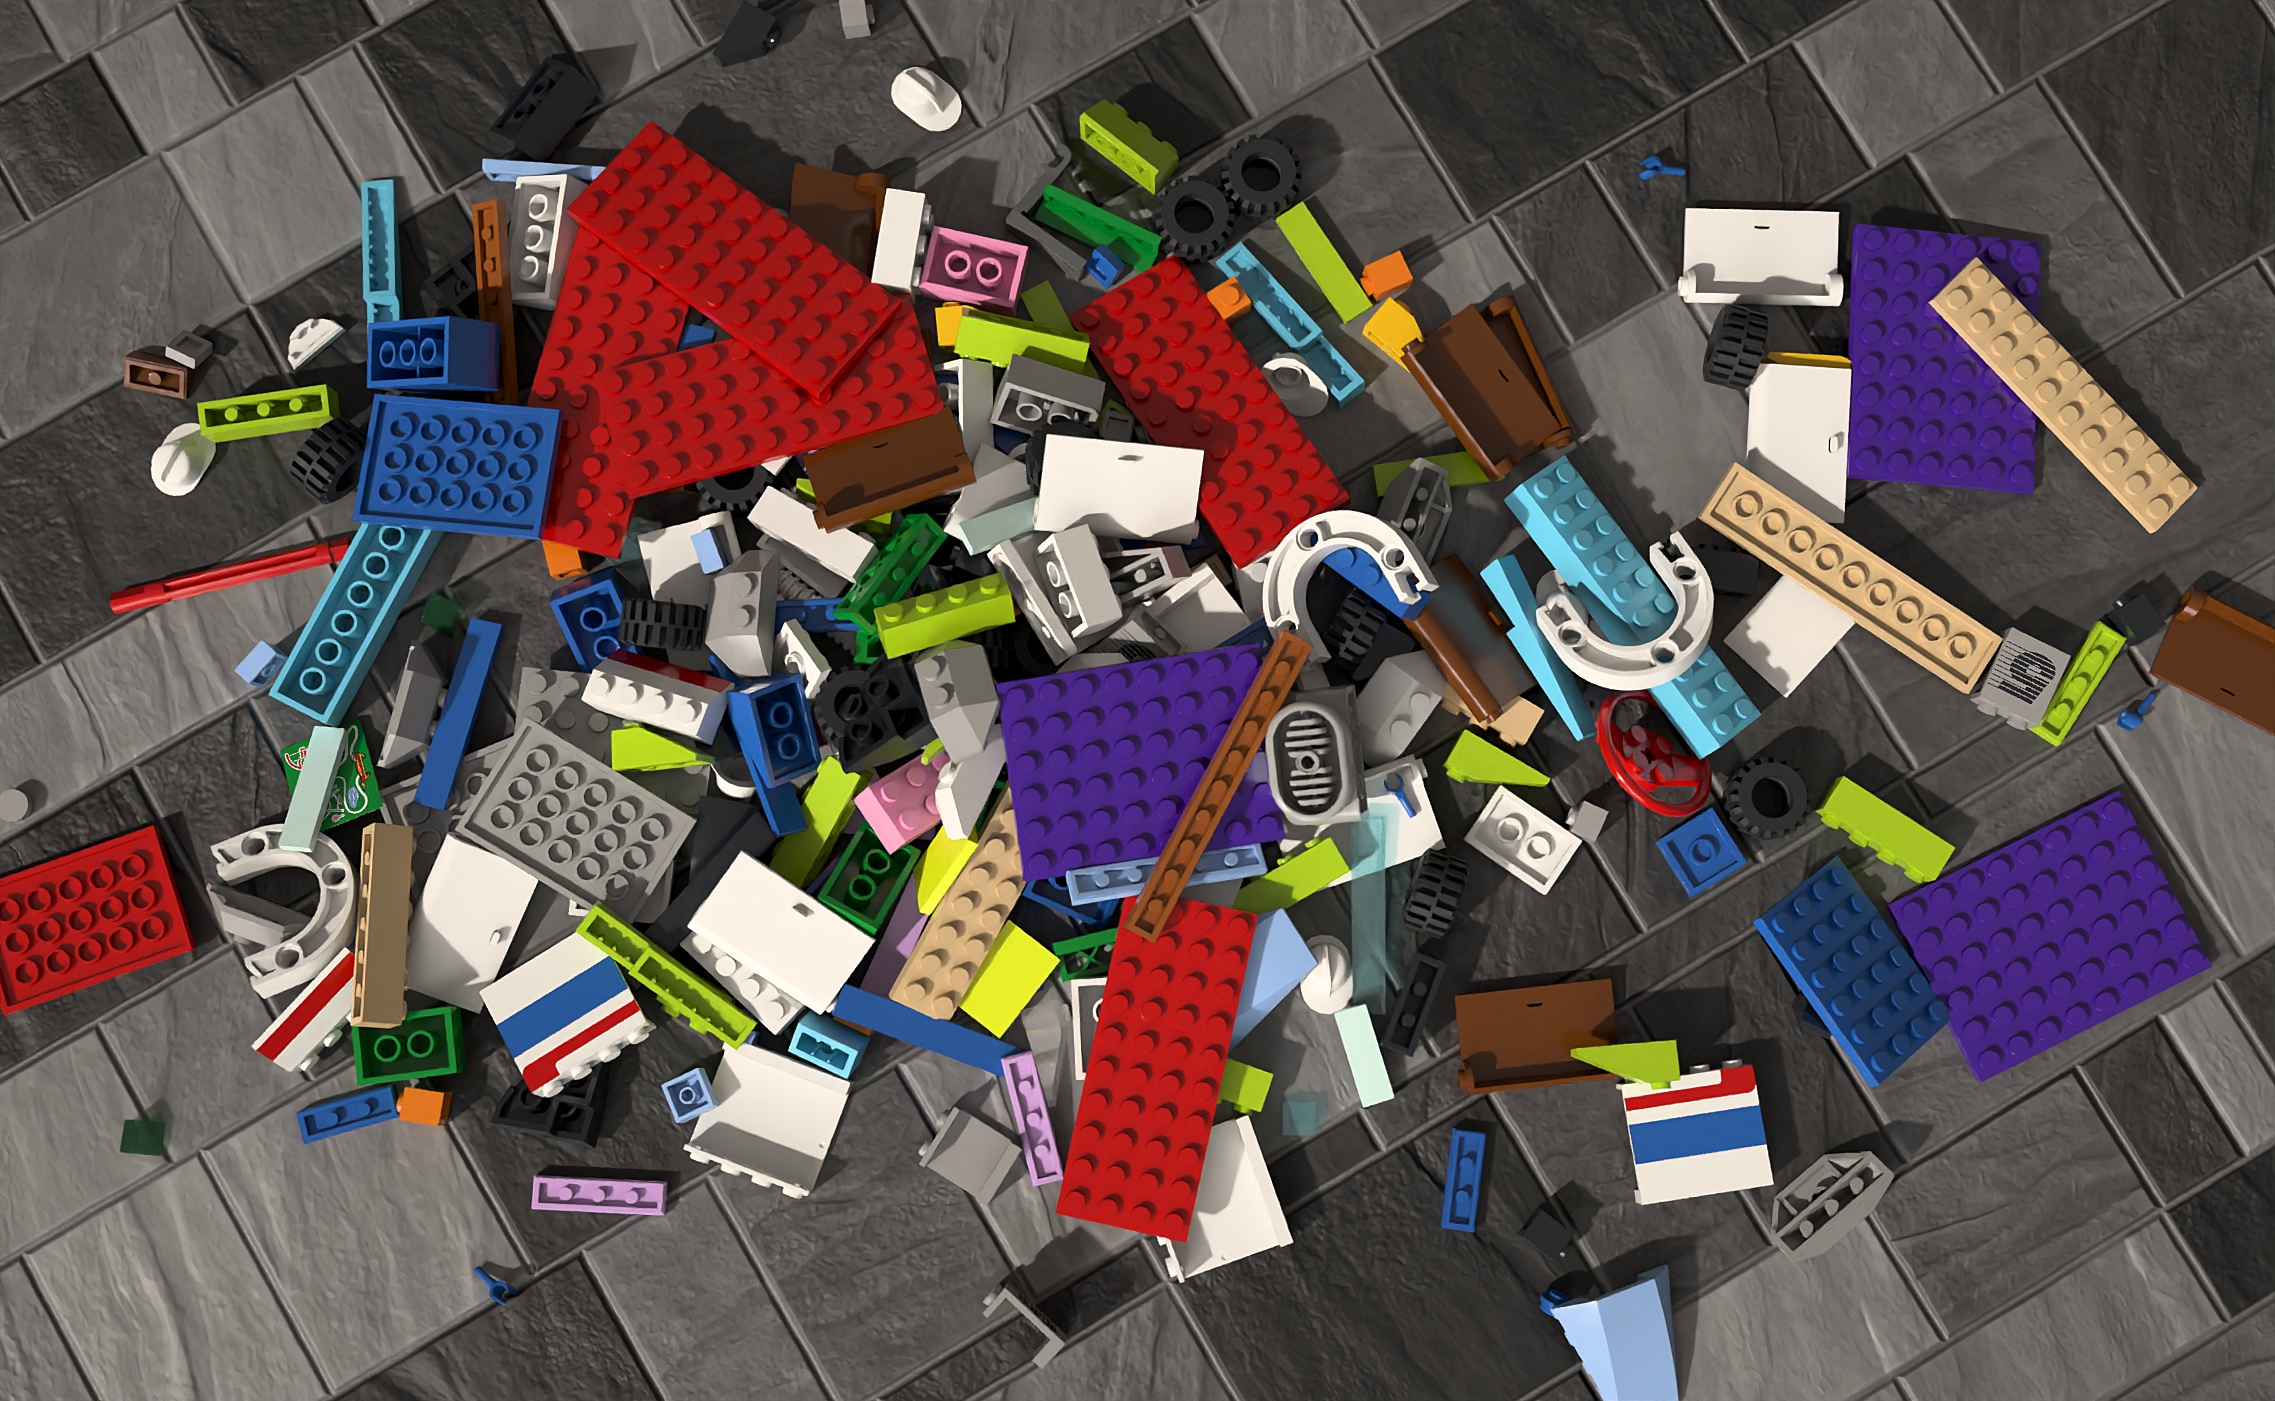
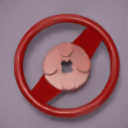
(1645, 761)

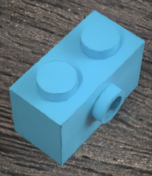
(829, 1043)

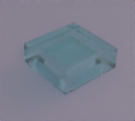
(1299, 1118)

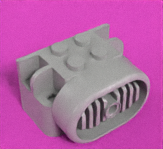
(1325, 728)

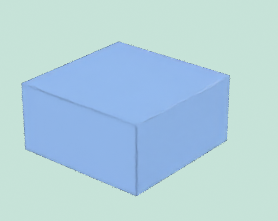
(709, 551)
(261, 664)
(690, 1095)

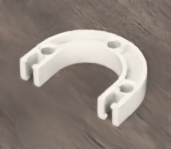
(1295, 561)
(1638, 665)
(333, 922)

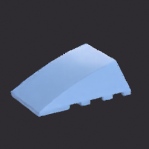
(1274, 967)
(1626, 1339)

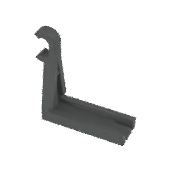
(1036, 238)

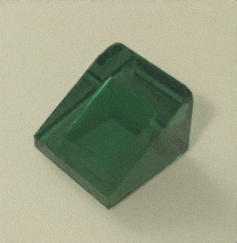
(441, 614)
(142, 1137)

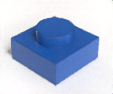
(1104, 266)

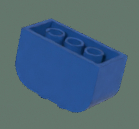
(434, 355)

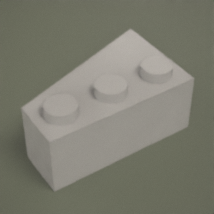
(1144, 572)

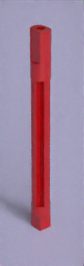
(229, 575)

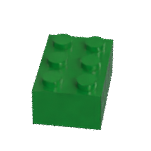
(868, 880)
(423, 1046)

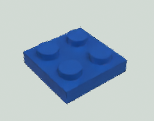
(1700, 852)

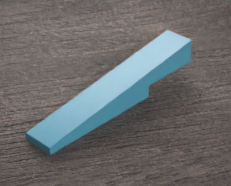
(381, 252)
(1292, 324)
(1553, 675)

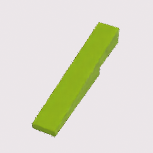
(665, 975)

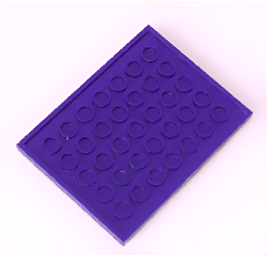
(1918, 391)
(1116, 753)
(2049, 936)

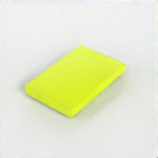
(940, 867)
(1007, 979)

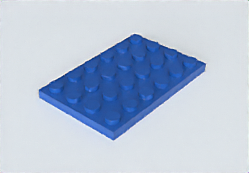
(458, 466)
(1853, 971)

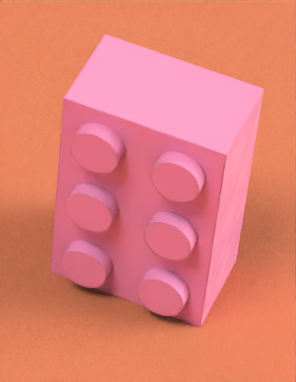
(974, 271)
(903, 802)

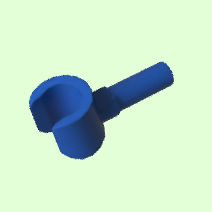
(1656, 167)
(2129, 720)
(1401, 796)
(496, 1287)

